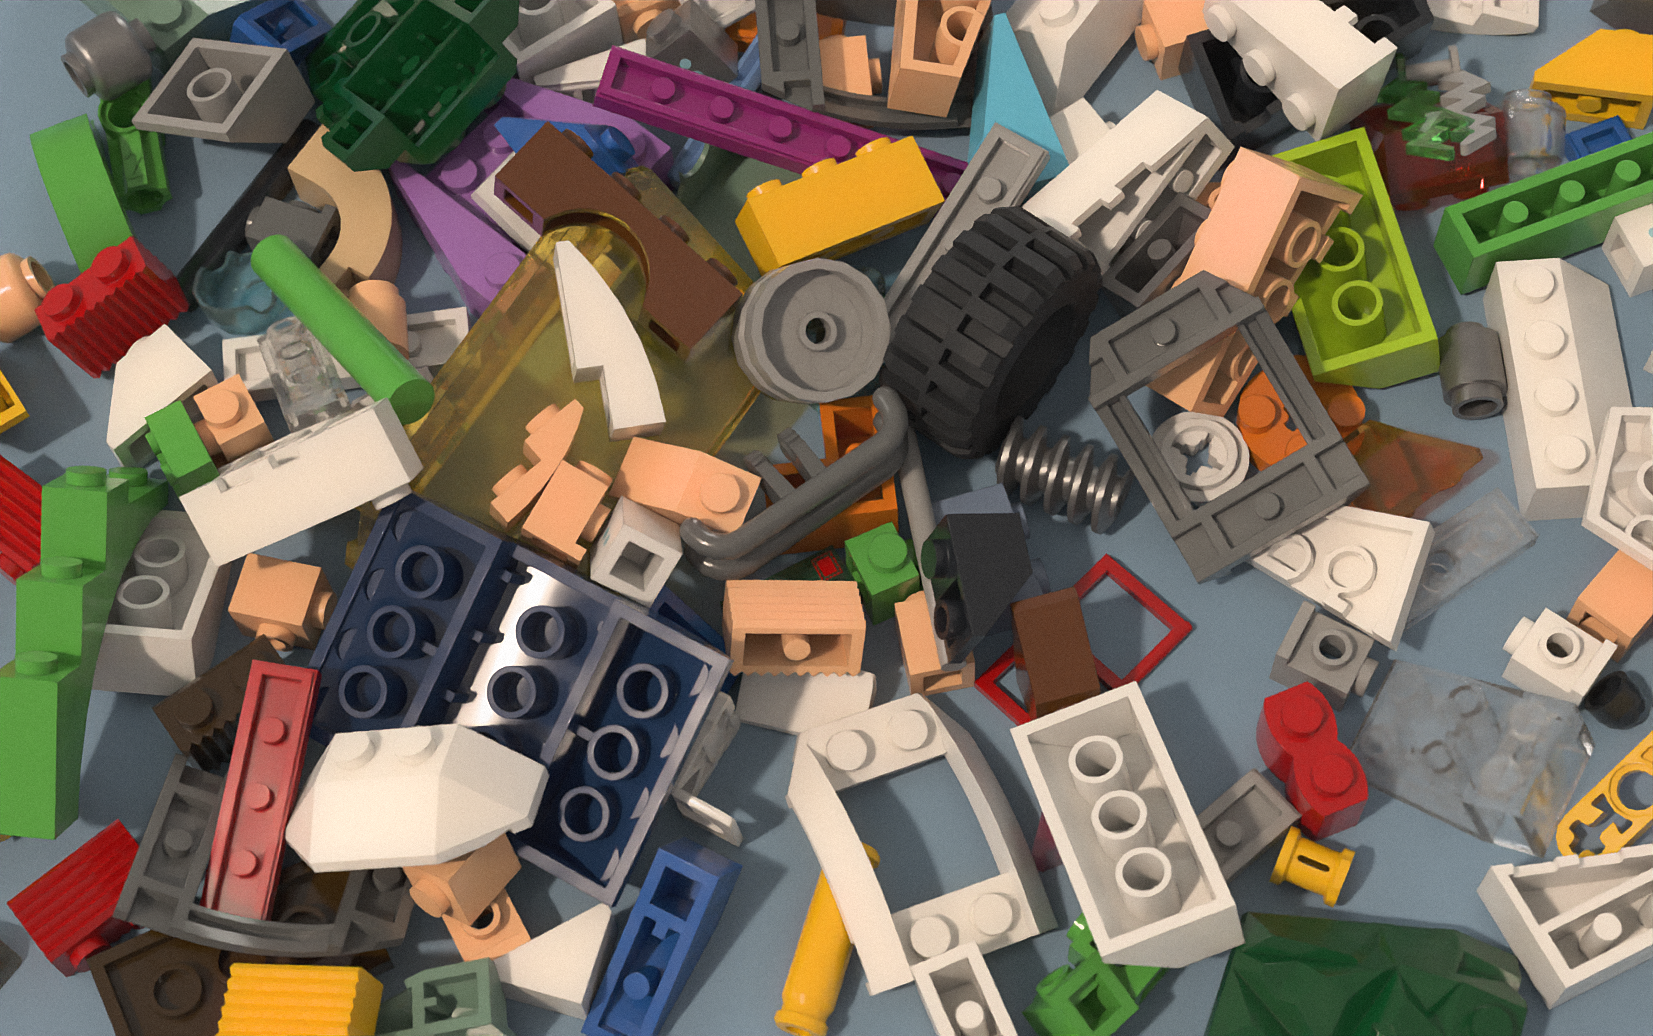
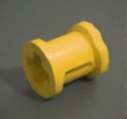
(1331, 861)

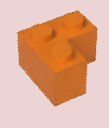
(844, 427)

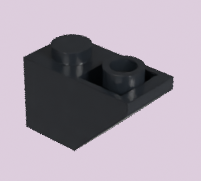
(974, 573)

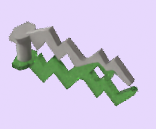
(1434, 124)

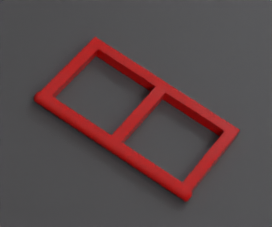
(1105, 566)

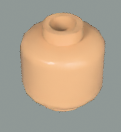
(21, 291)

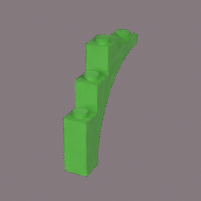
(61, 618)

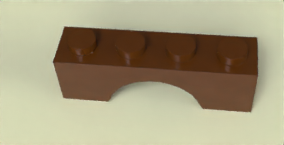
(559, 186)

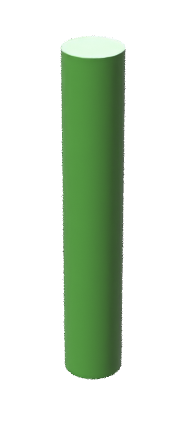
(342, 328)

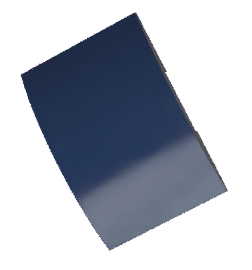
(532, 654)

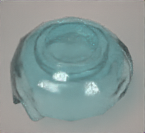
(237, 298)

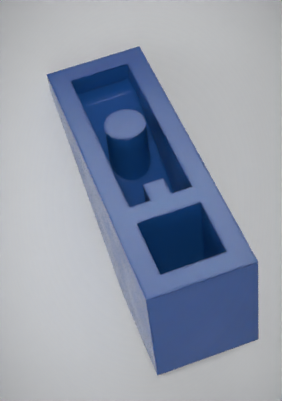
(662, 939)

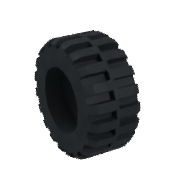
(991, 330)

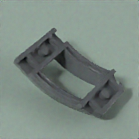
(794, 72)
(1263, 506)
(173, 861)

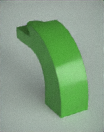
(81, 188)

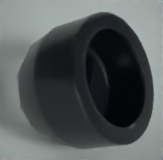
(1616, 701)

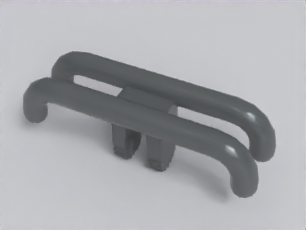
(809, 506)

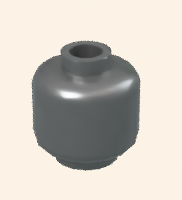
(108, 55)

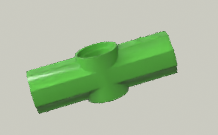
(135, 154)

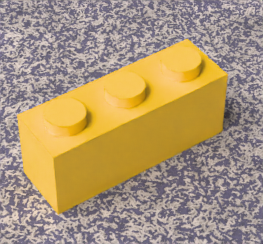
(840, 206)

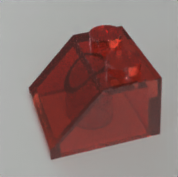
(1417, 179)

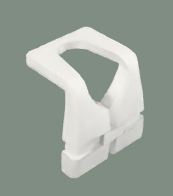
(708, 748)

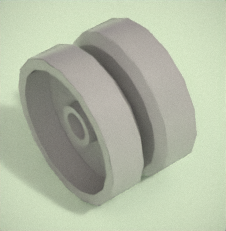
(842, 311)

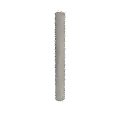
(921, 524)

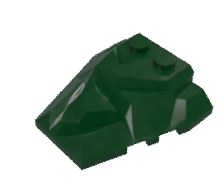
(409, 77)
(1364, 981)

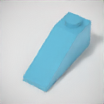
(1009, 97)

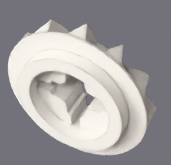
(1227, 453)

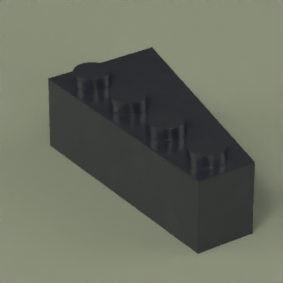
(1251, 112)

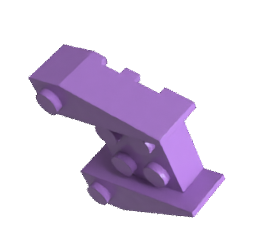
(460, 232)

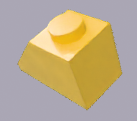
(1603, 78)

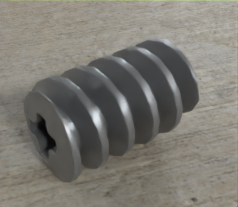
(1062, 477)

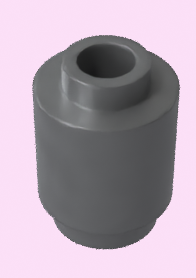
(1472, 371)

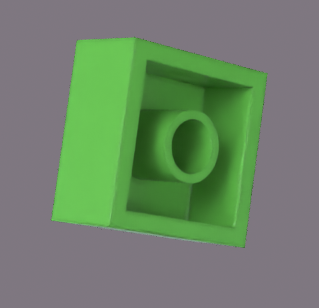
(179, 449)

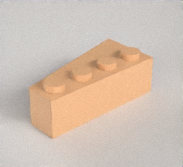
(932, 52)
(1258, 240)

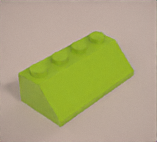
(1363, 302)

